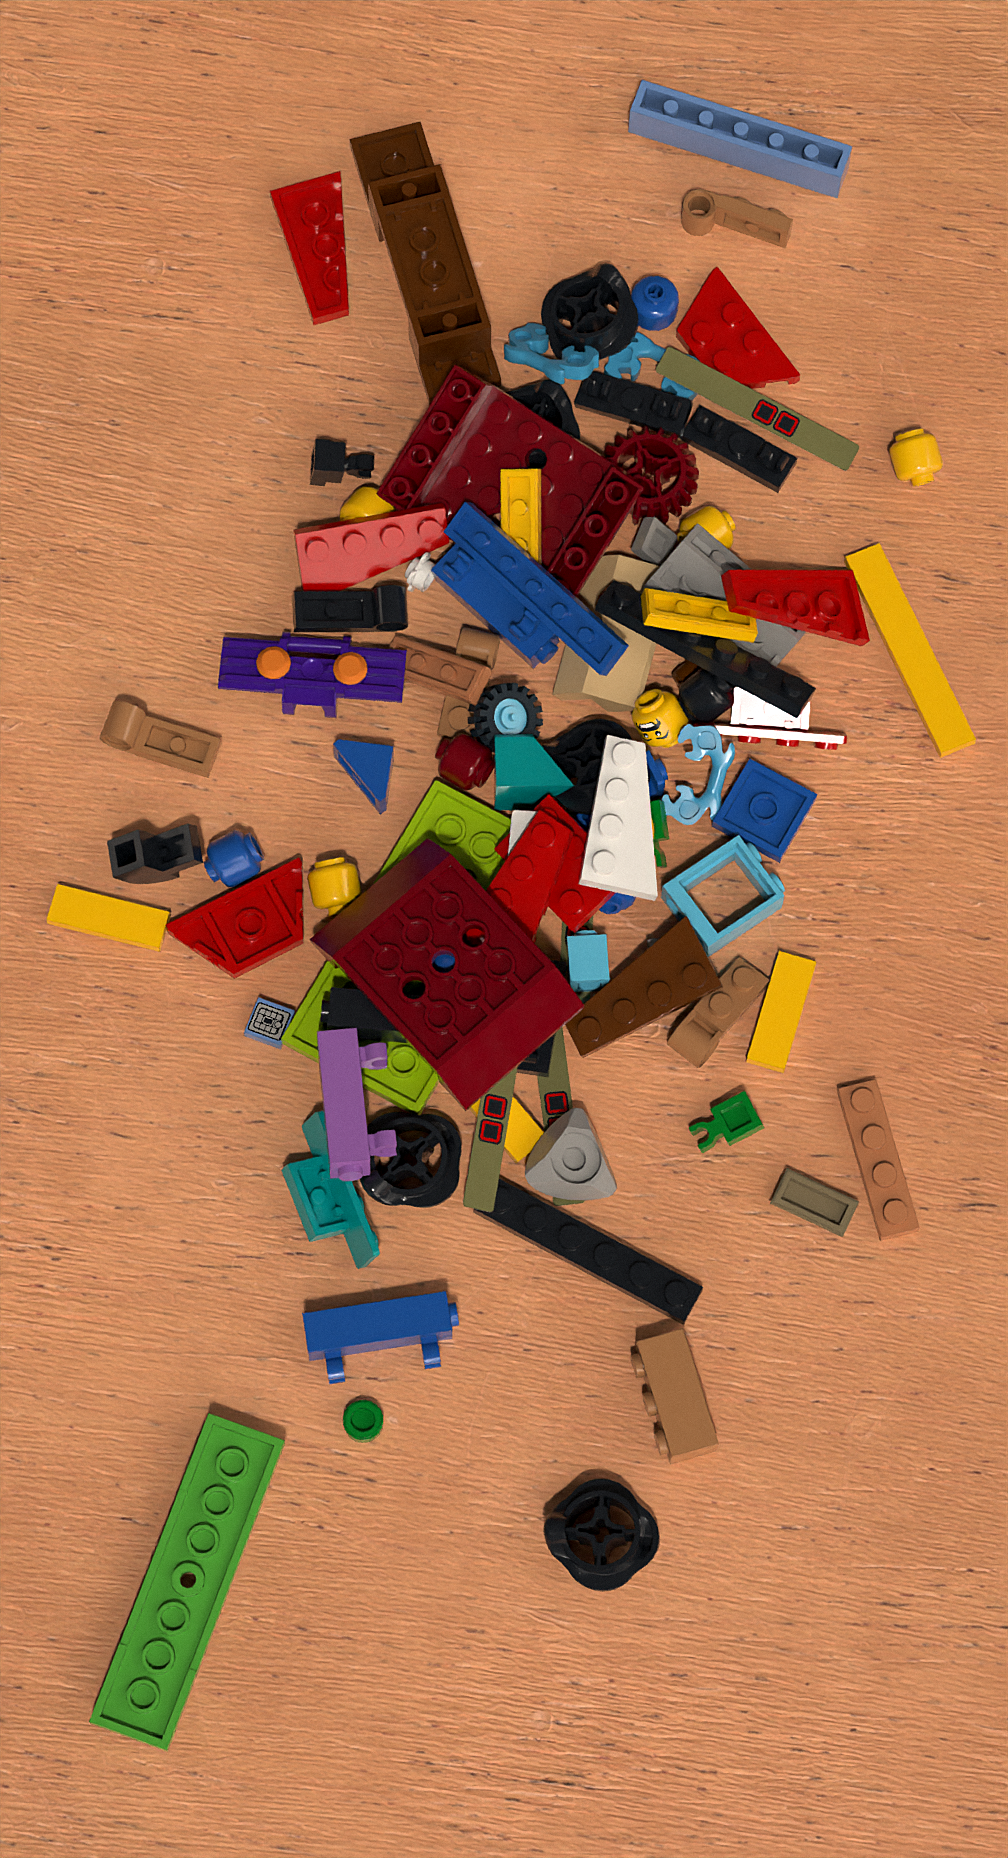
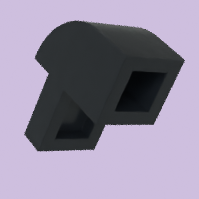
(154, 858)

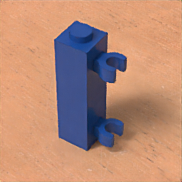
(495, 607)
(380, 1327)

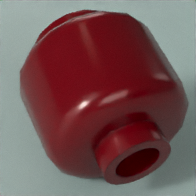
(464, 761)

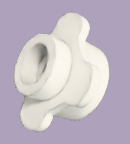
(419, 573)

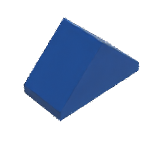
(368, 767)

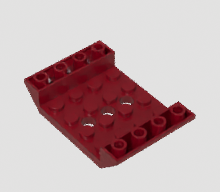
(480, 430)
(480, 1014)

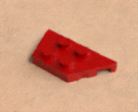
(730, 337)
(247, 923)

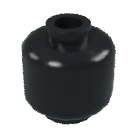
(705, 696)

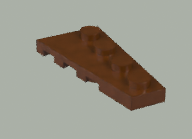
(651, 987)

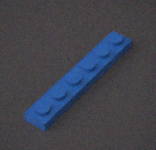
(536, 588)

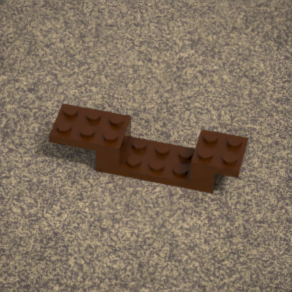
(426, 254)

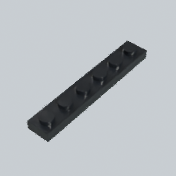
(711, 653)
(593, 1252)

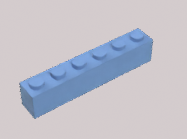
(739, 139)

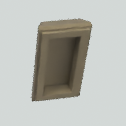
(814, 1202)

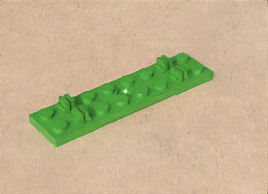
(175, 1623)

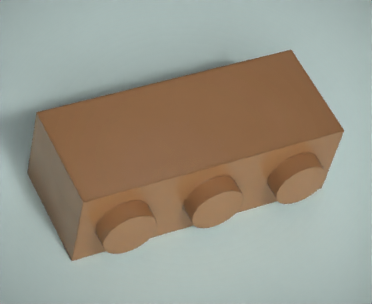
(674, 1397)

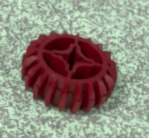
(673, 462)

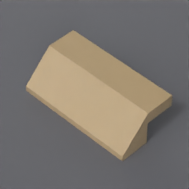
(629, 675)

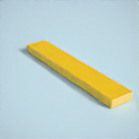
(910, 651)

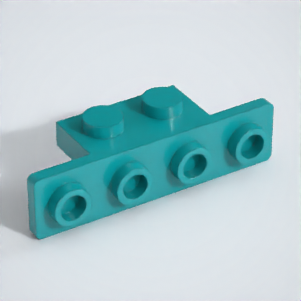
(327, 1204)

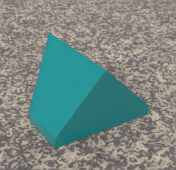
(524, 773)

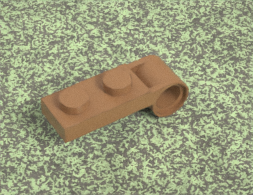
(736, 215)
(482, 649)
(158, 740)
(717, 1013)

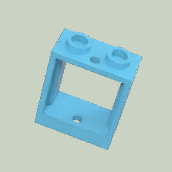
(748, 859)

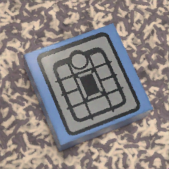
(268, 1023)

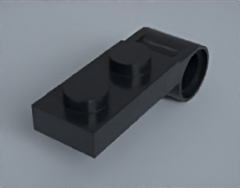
(351, 611)

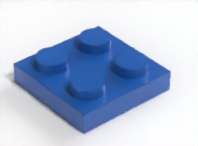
(764, 810)

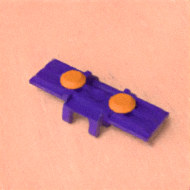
(355, 674)

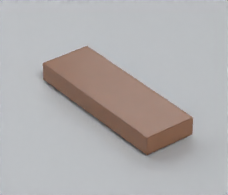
(442, 671)

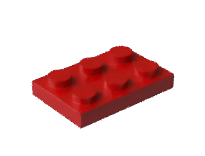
(568, 899)

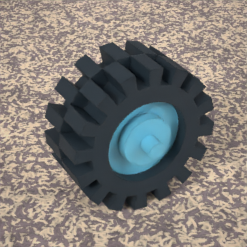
(504, 711)

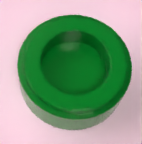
(363, 1421)

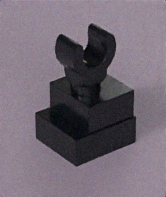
(330, 463)

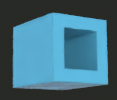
(587, 961)

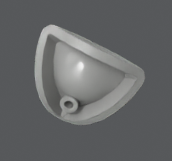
(570, 1161)

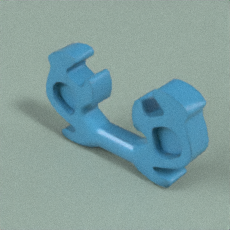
(531, 341)
(628, 362)
(705, 741)

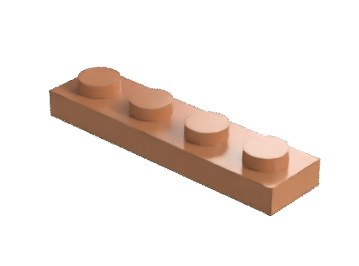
(878, 1160)

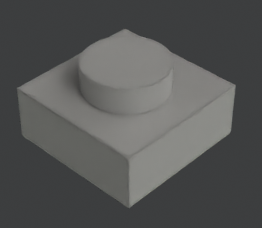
(654, 541)

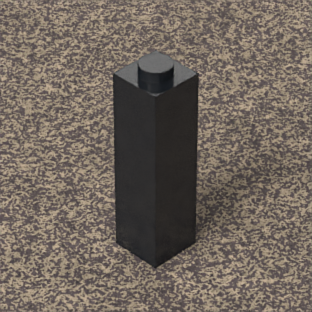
(353, 1010)

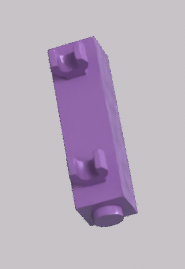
(344, 1106)

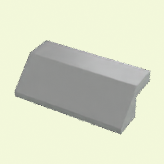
(697, 571)

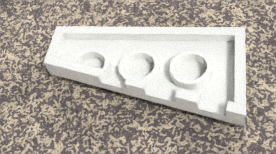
(620, 826)

